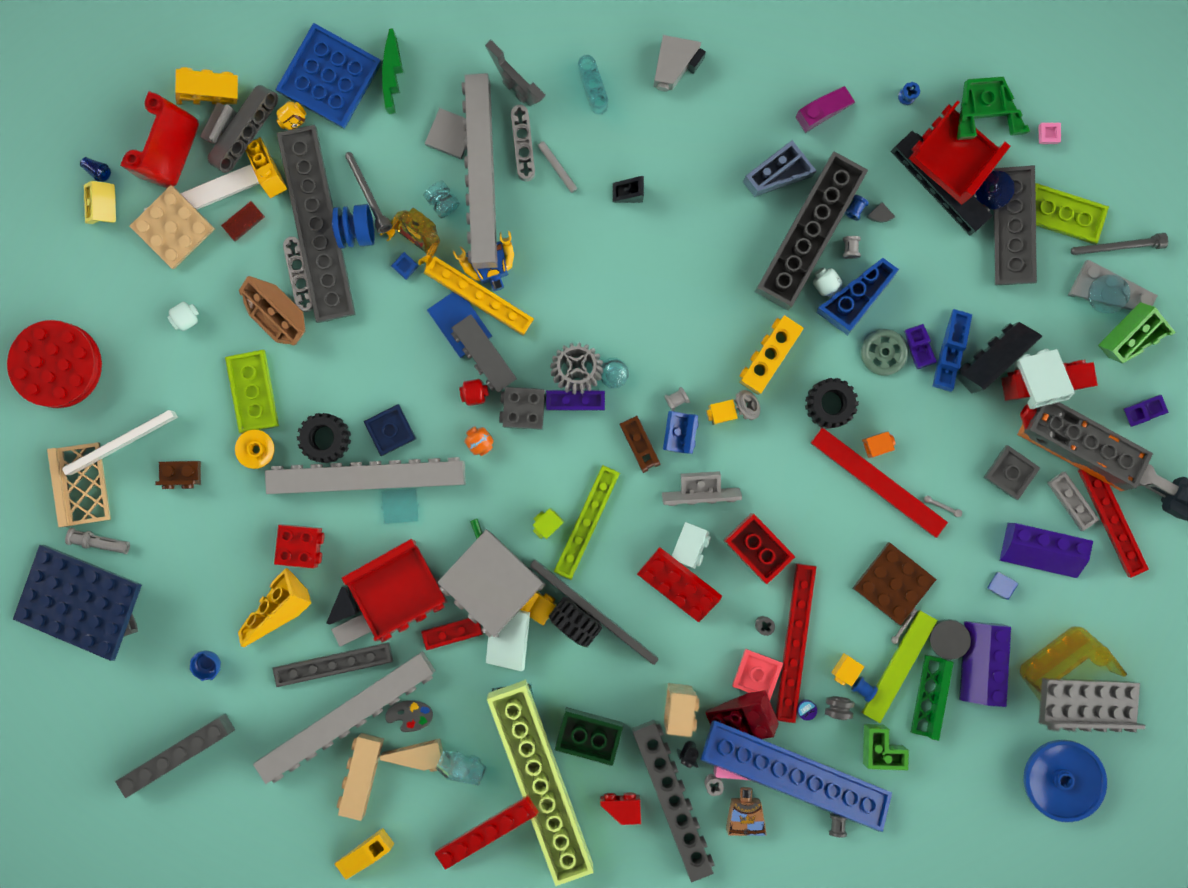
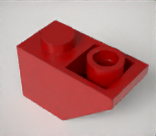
(623, 808)

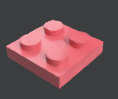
(757, 673)

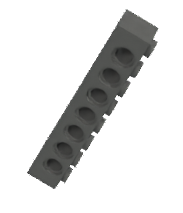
(695, 868)

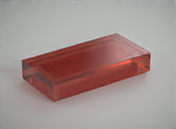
(243, 221)

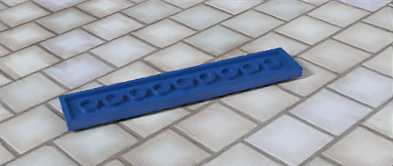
(796, 776)

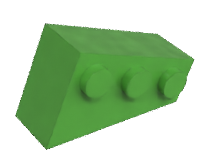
(1135, 333)

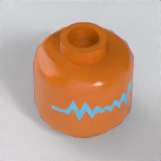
(479, 441)

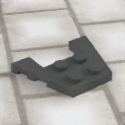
(512, 79)

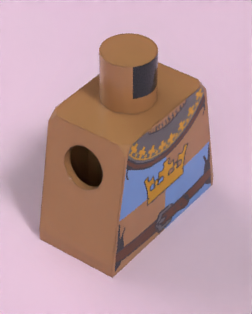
(745, 815)

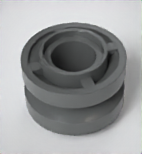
(839, 708)

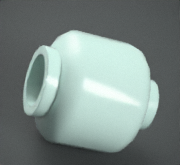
(827, 282)
(183, 316)

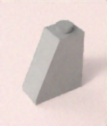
(673, 61)

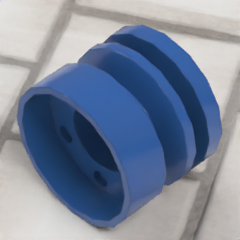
(351, 226)

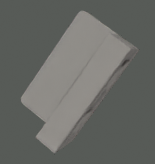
(217, 123)

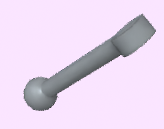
(957, 513)
(895, 639)

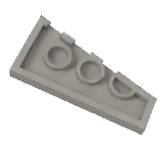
(1091, 271)

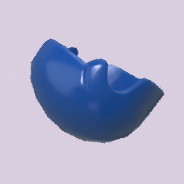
(205, 665)

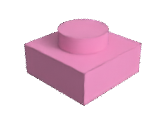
(1049, 133)

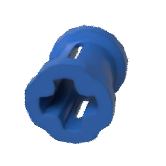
(904, 93)
(856, 207)
(864, 689)

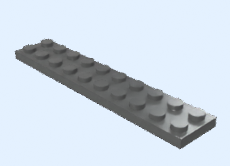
(313, 220)

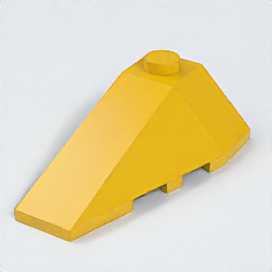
(282, 604)

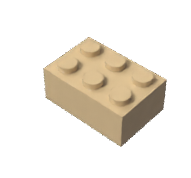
(680, 710)

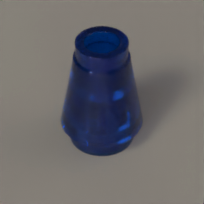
(98, 170)

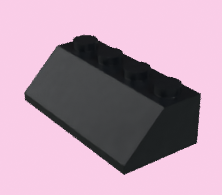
(997, 356)

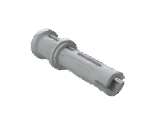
(88, 540)

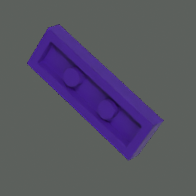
(579, 402)

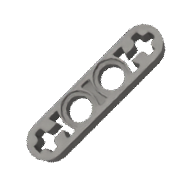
(523, 142)
(295, 275)

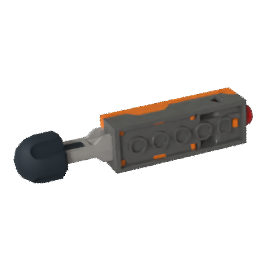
(1100, 453)

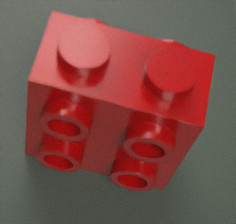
(298, 546)

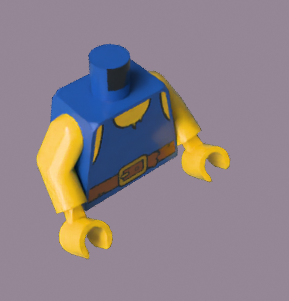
(493, 275)

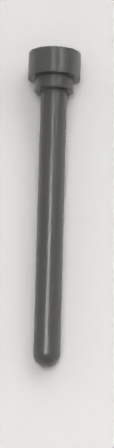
(381, 222)
(1157, 241)

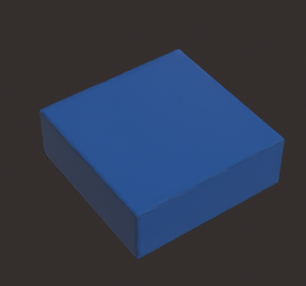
(405, 265)

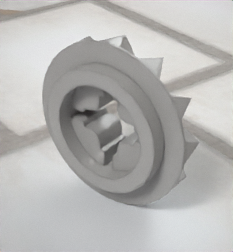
(752, 410)

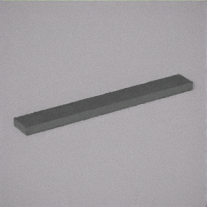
(593, 611)

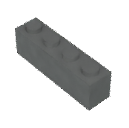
(484, 353)

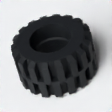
(847, 398)
(308, 432)
(575, 622)

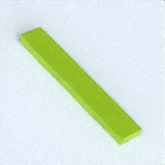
(586, 522)
(900, 665)

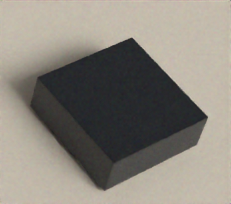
(696, 60)

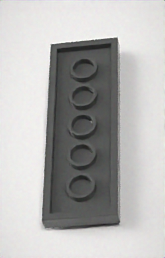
(1017, 231)

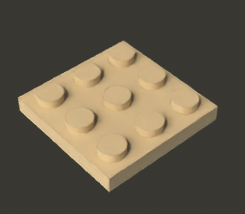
(172, 227)

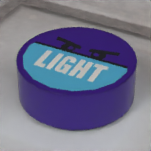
(806, 709)

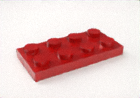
(679, 584)

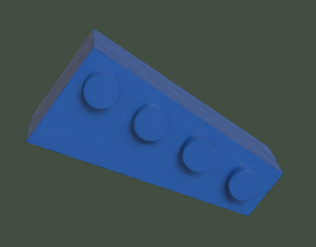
(853, 301)

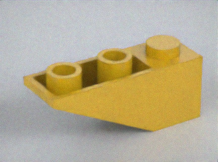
(265, 168)
(365, 854)

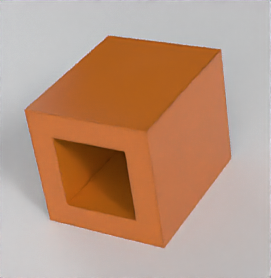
(879, 444)

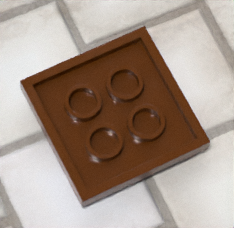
(894, 583)

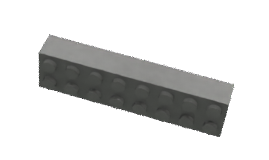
(811, 230)

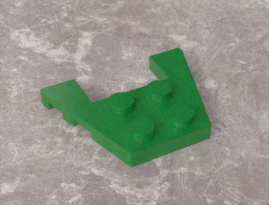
(988, 99)

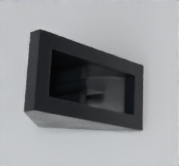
(629, 190)
(343, 607)

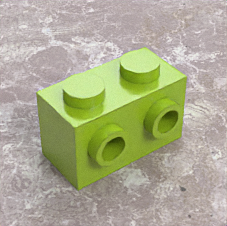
(546, 523)

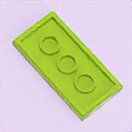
(1069, 214)
(252, 391)

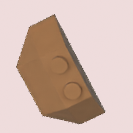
(273, 311)

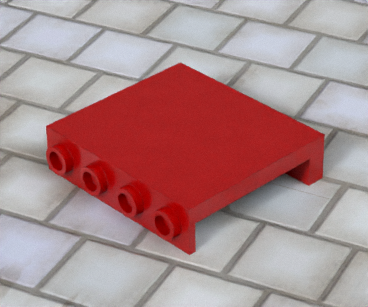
(955, 163)
(395, 590)

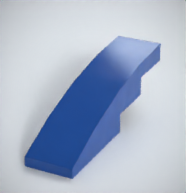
(952, 350)

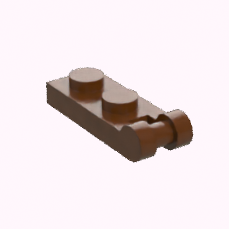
(639, 443)

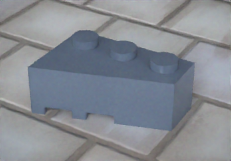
(779, 170)

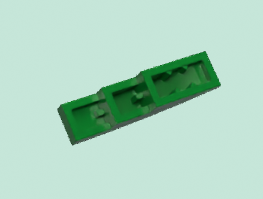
(391, 66)

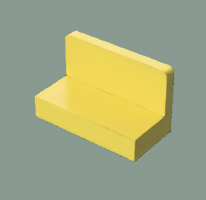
(99, 202)

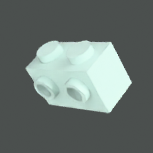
(691, 545)

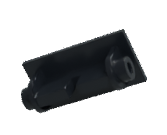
(688, 754)

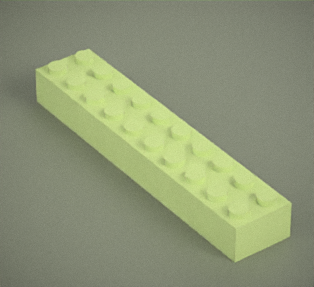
(541, 781)

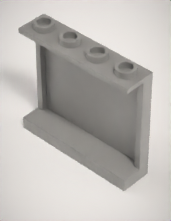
(490, 583)

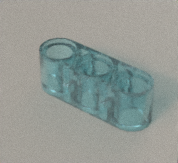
(589, 76)

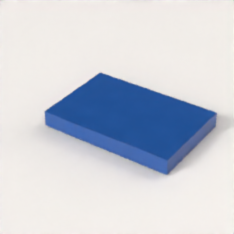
(450, 312)

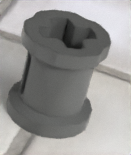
(771, 626)
(838, 826)

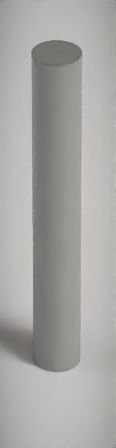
(557, 166)

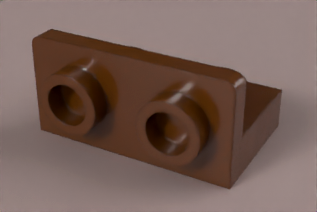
(179, 473)

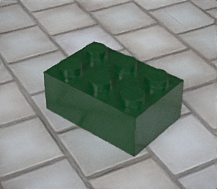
(589, 736)

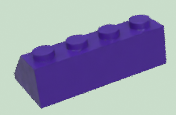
(1045, 550)
(986, 664)

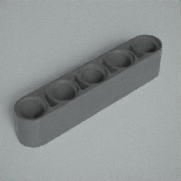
(243, 128)

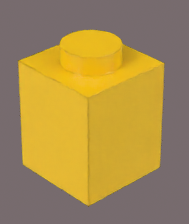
(722, 412)
(847, 670)

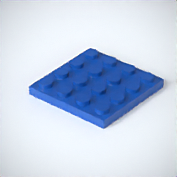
(328, 75)

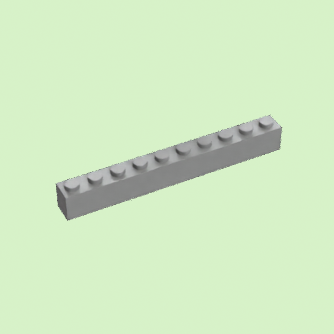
(480, 171)
(365, 477)
(344, 717)

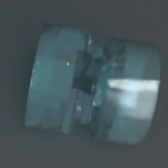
(443, 202)

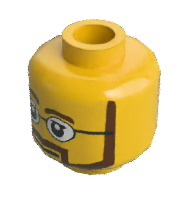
(291, 115)

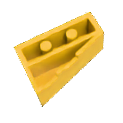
(206, 86)

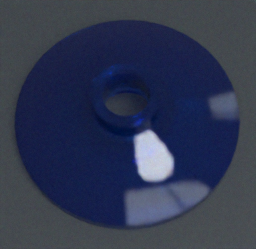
(1003, 190)

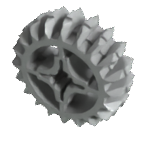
(585, 355)

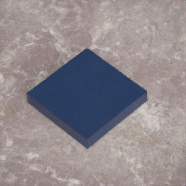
(389, 430)

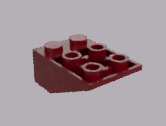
(747, 713)

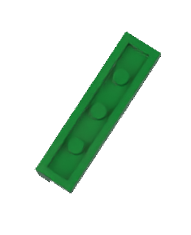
(939, 699)

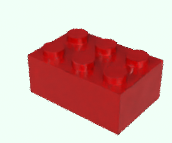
(759, 548)

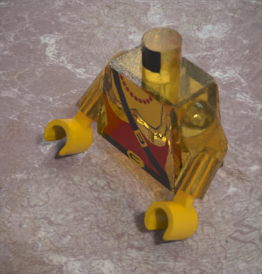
(418, 230)

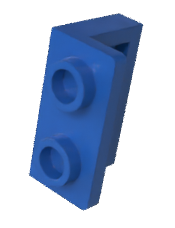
(680, 432)

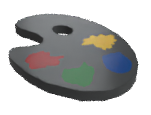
(415, 715)

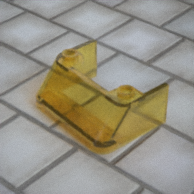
(1065, 655)

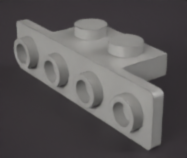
(701, 488)

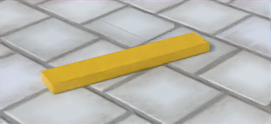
(478, 295)

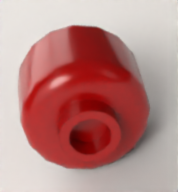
(473, 392)

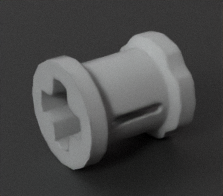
(851, 247)
(677, 399)
(714, 791)

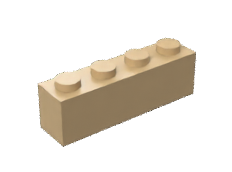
(360, 776)

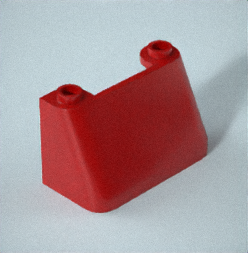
(166, 145)

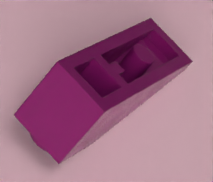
(824, 108)

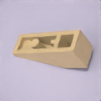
(417, 756)

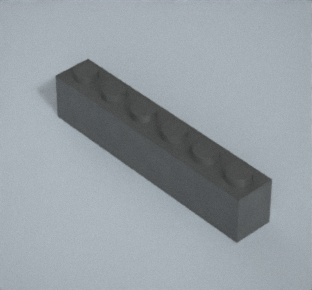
(175, 755)

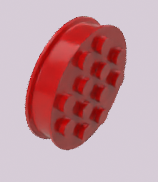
(54, 364)

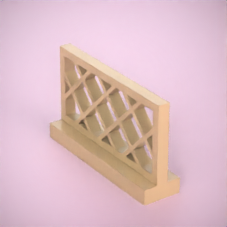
(62, 491)

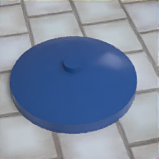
(1065, 780)

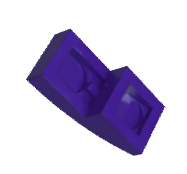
(919, 346)
(1145, 410)

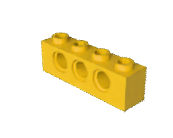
(791, 332)

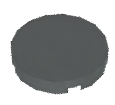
(950, 639)

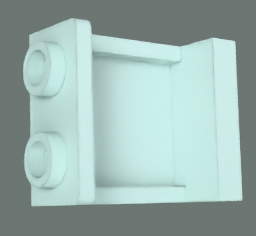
(1045, 378)

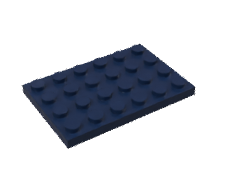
(77, 602)

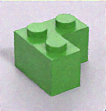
(878, 752)

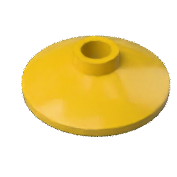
(245, 449)

